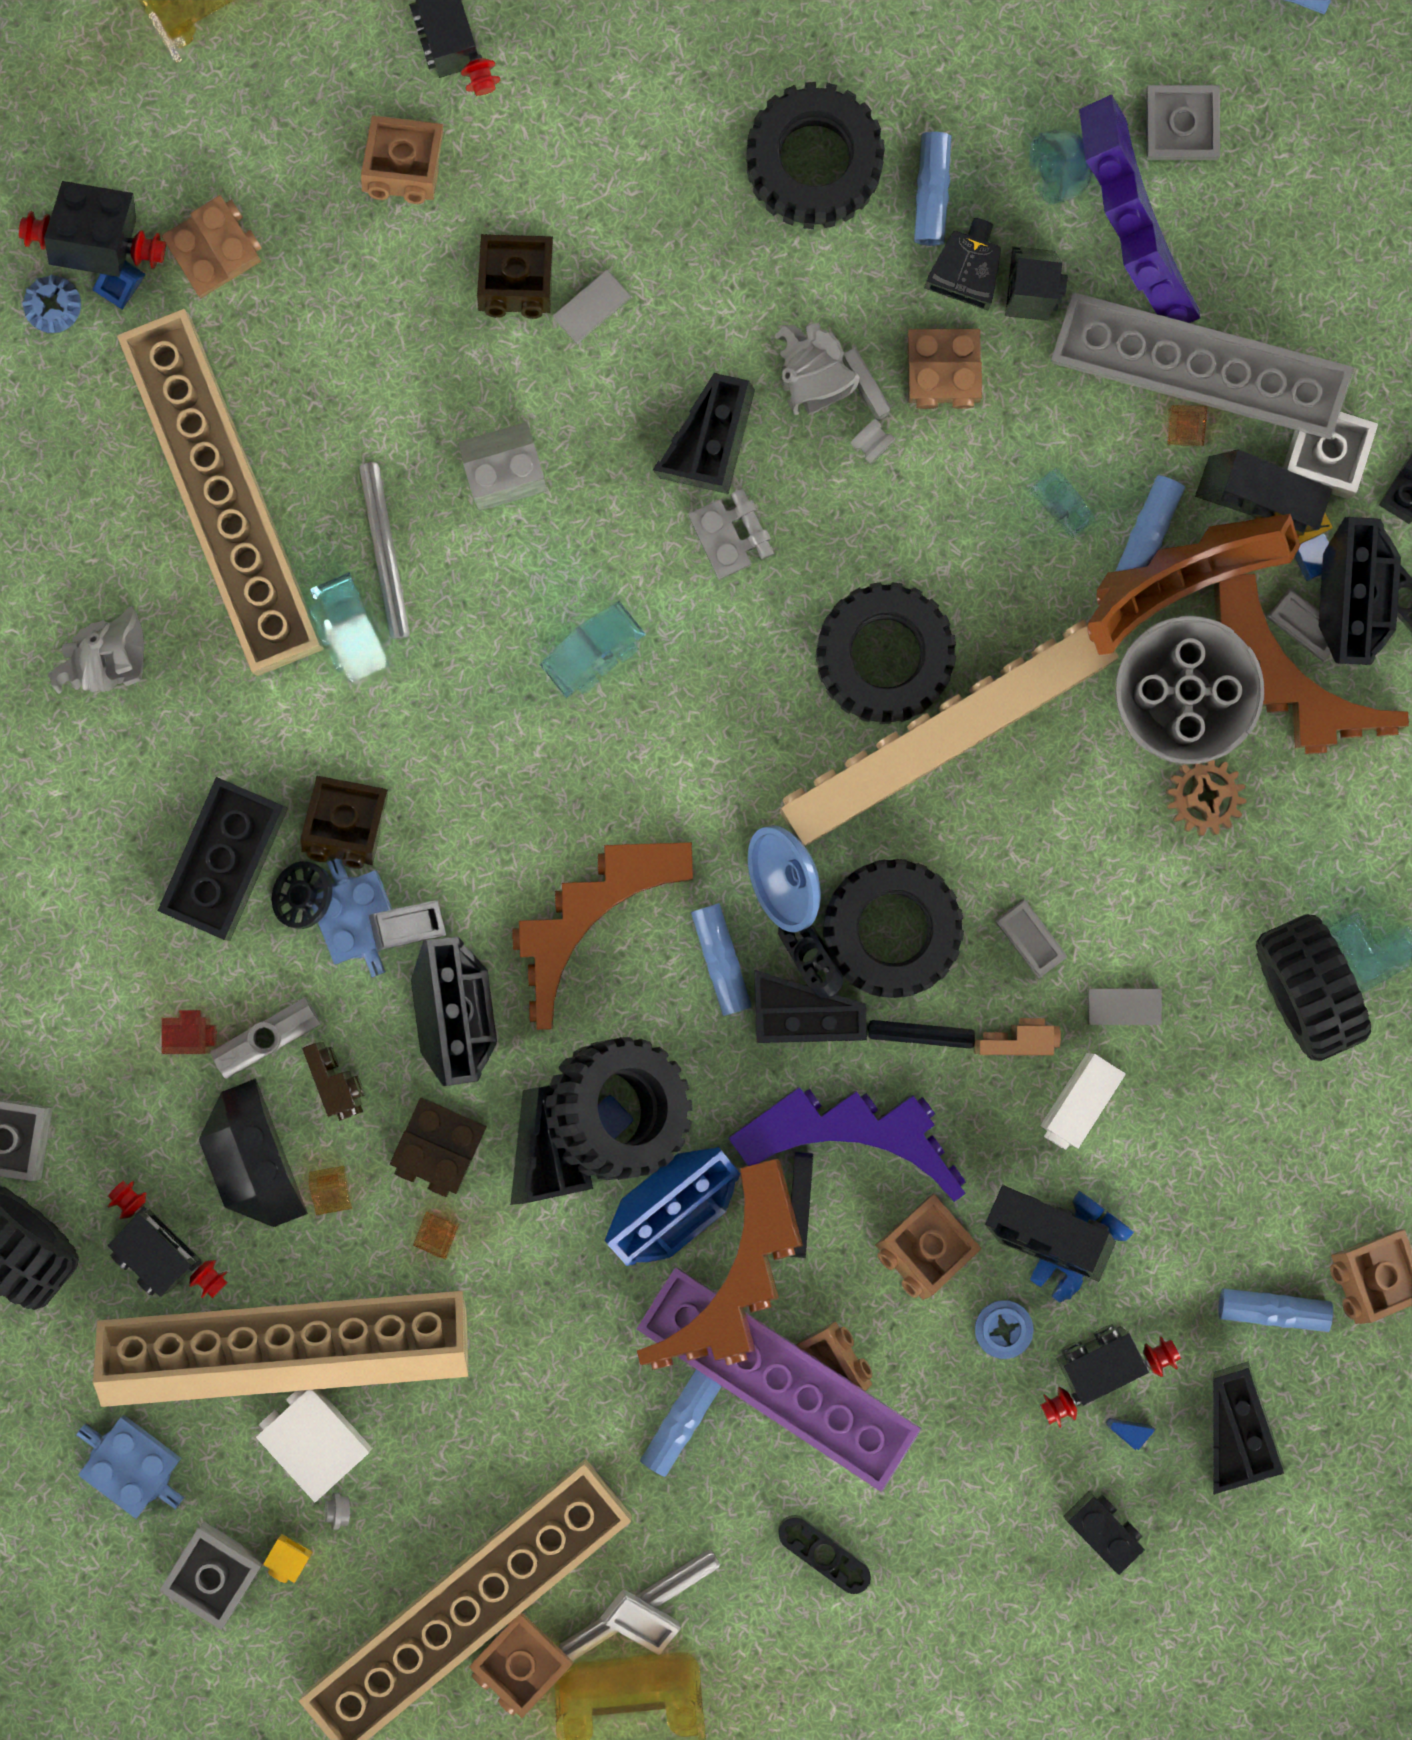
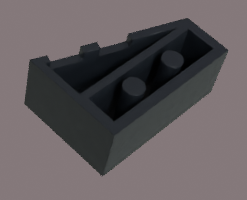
(1034, 283)
(711, 437)
(1263, 489)
(796, 1014)
(539, 1165)
(1050, 1233)
(1241, 1432)

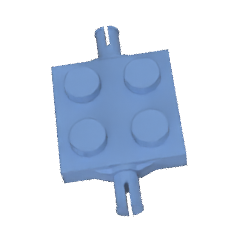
(347, 921)
(130, 1466)

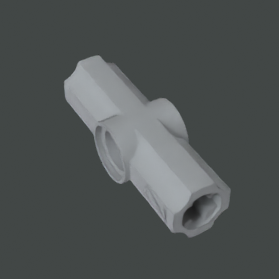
(244, 1048)

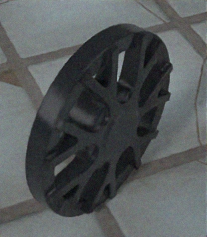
(302, 895)

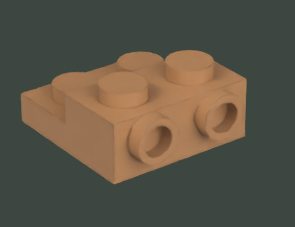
(402, 159)
(212, 246)
(944, 367)
(1027, 1038)
(927, 1248)
(1375, 1277)
(833, 1348)
(520, 1666)

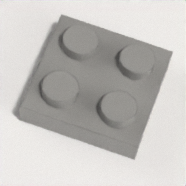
(1183, 122)

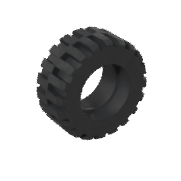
(814, 108)
(894, 604)
(942, 920)
(1313, 987)
(661, 1105)
(32, 1254)

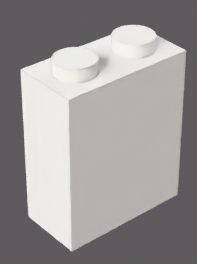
(1081, 1101)
(313, 1442)

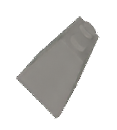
(502, 466)

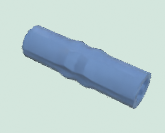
(933, 187)
(1151, 523)
(721, 959)
(1275, 1310)
(680, 1423)

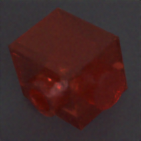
(188, 1033)

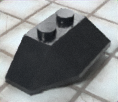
(1359, 591)
(453, 1011)
(250, 1158)

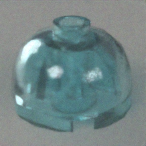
(1061, 165)

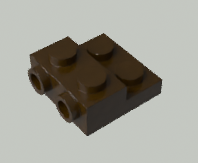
(515, 275)
(343, 822)
(338, 1092)
(437, 1147)

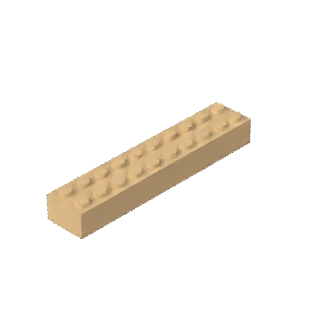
(220, 492)
(945, 736)
(281, 1348)
(466, 1606)

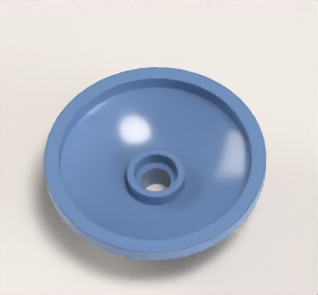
(784, 878)

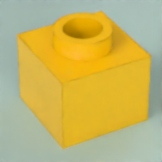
(287, 1559)

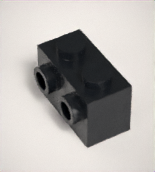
(1104, 1533)

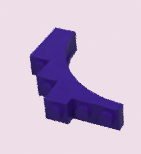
(1130, 212)
(899, 1131)

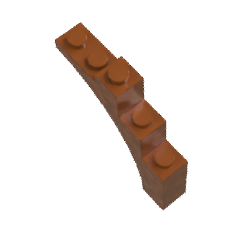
(1223, 552)
(1315, 711)
(627, 872)
(723, 1324)

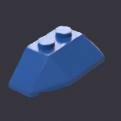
(672, 1206)

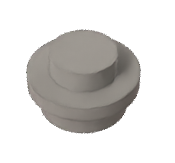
(337, 1511)

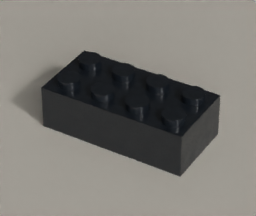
(222, 859)

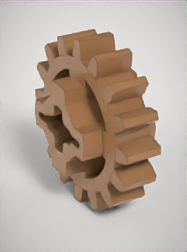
(1209, 813)

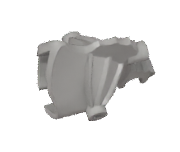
(814, 368)
(103, 655)

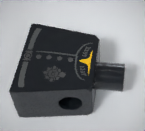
(967, 266)

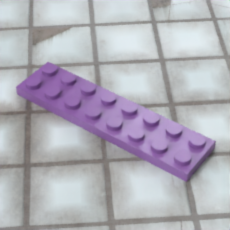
(792, 1388)

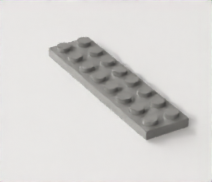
(1202, 365)

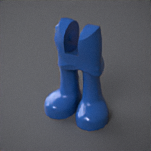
(1085, 1209)

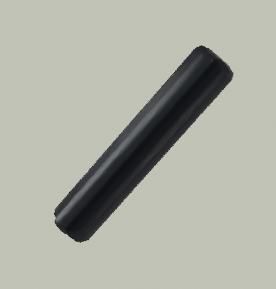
(921, 1034)

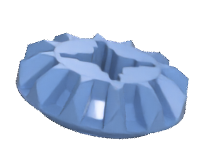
(53, 320)
(1019, 1337)

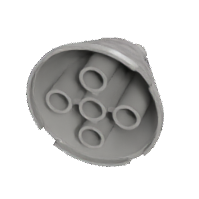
(1211, 668)

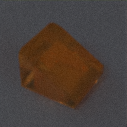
(1187, 425)
(329, 1190)
(436, 1235)

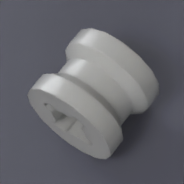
(873, 441)

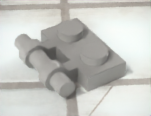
(720, 538)

